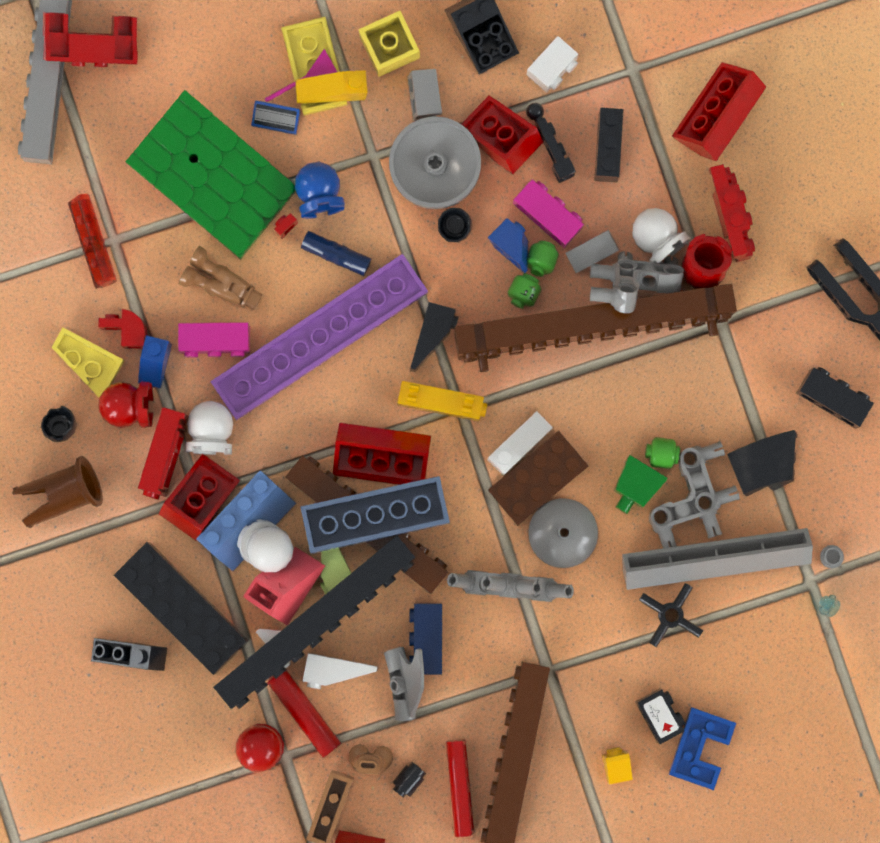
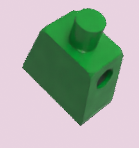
(637, 484)

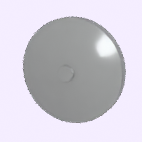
(435, 162)

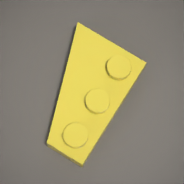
(88, 361)

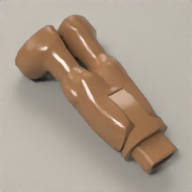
(223, 285)
(370, 762)

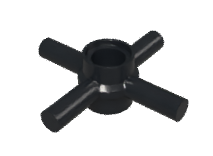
(679, 621)

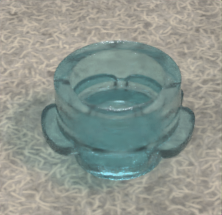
(829, 605)

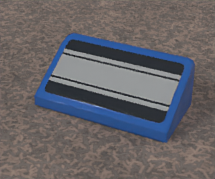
(275, 117)

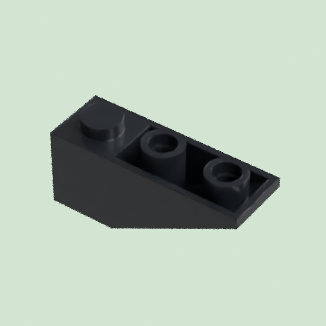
(129, 654)

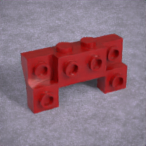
(95, 48)
(732, 213)

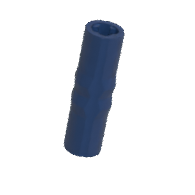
(336, 253)

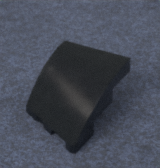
(765, 463)

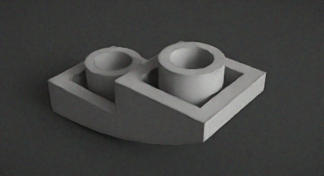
(592, 251)

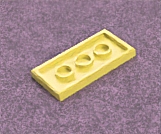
(304, 45)

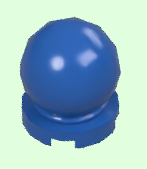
(318, 189)

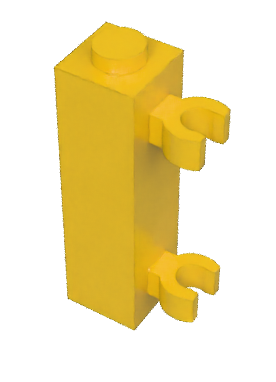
(441, 401)

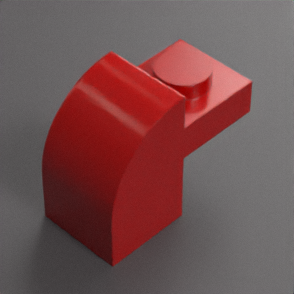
(131, 326)

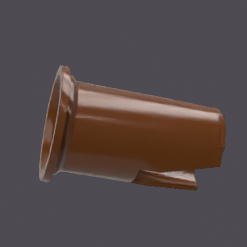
(65, 490)

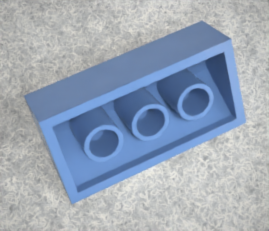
(256, 501)

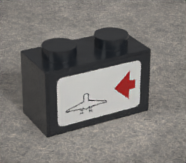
(660, 715)

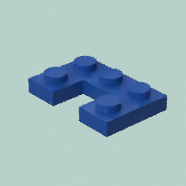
(690, 746)

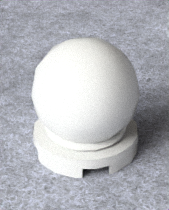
(658, 234)
(209, 427)
(265, 546)

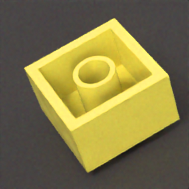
(389, 43)

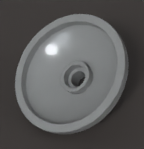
(546, 537)

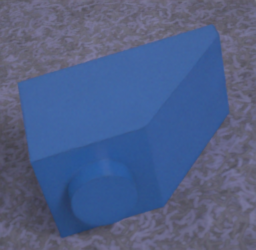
(511, 243)
(154, 361)

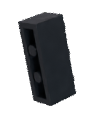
(608, 145)
(835, 397)

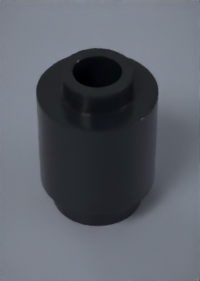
(408, 780)

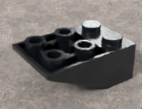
(482, 32)

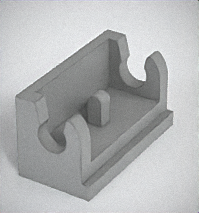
(424, 94)

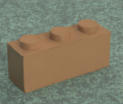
(330, 807)

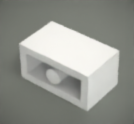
(552, 65)

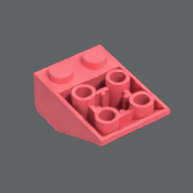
(285, 590)

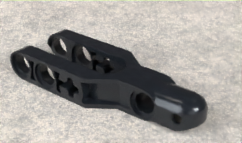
(837, 293)

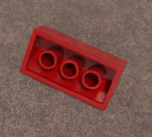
(719, 110)
(380, 454)

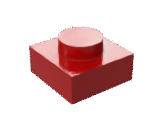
(285, 225)

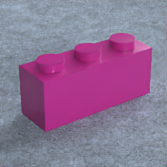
(548, 213)
(213, 339)

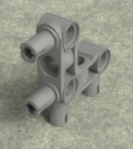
(629, 277)
(698, 486)
(510, 585)

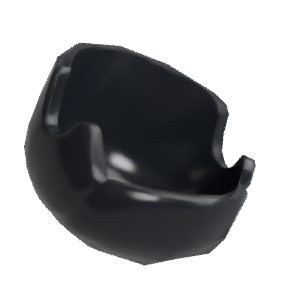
(454, 225)
(59, 424)

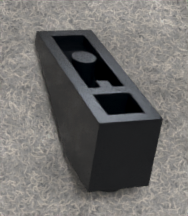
(435, 329)

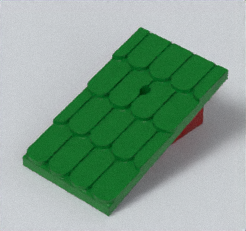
(230, 185)

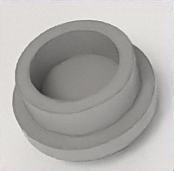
(831, 556)

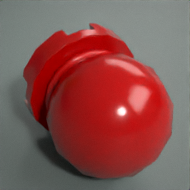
(706, 261)
(125, 404)
(259, 747)

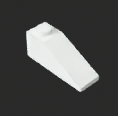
(519, 443)
(329, 670)

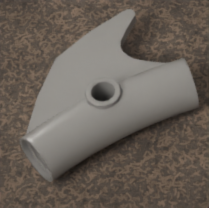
(405, 682)

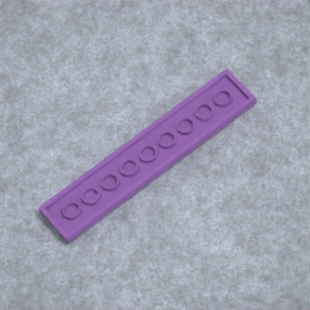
(319, 337)

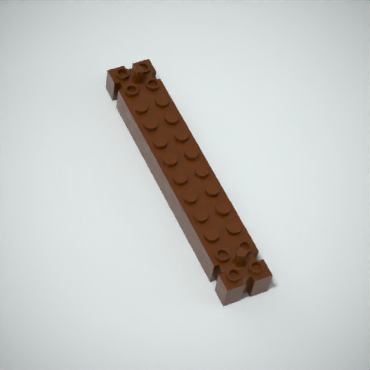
(590, 322)

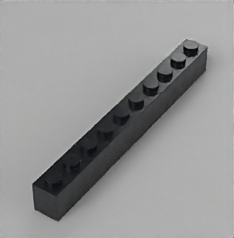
(314, 622)

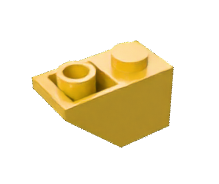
(617, 765)

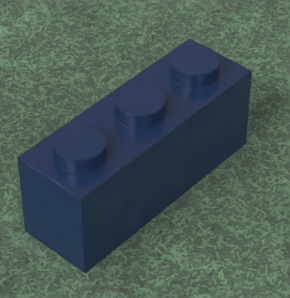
(427, 636)

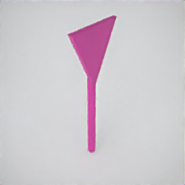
(322, 66)

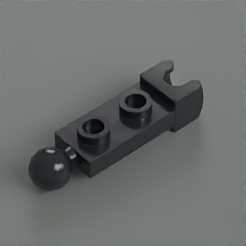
(562, 167)

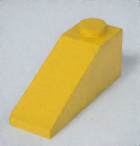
(332, 87)

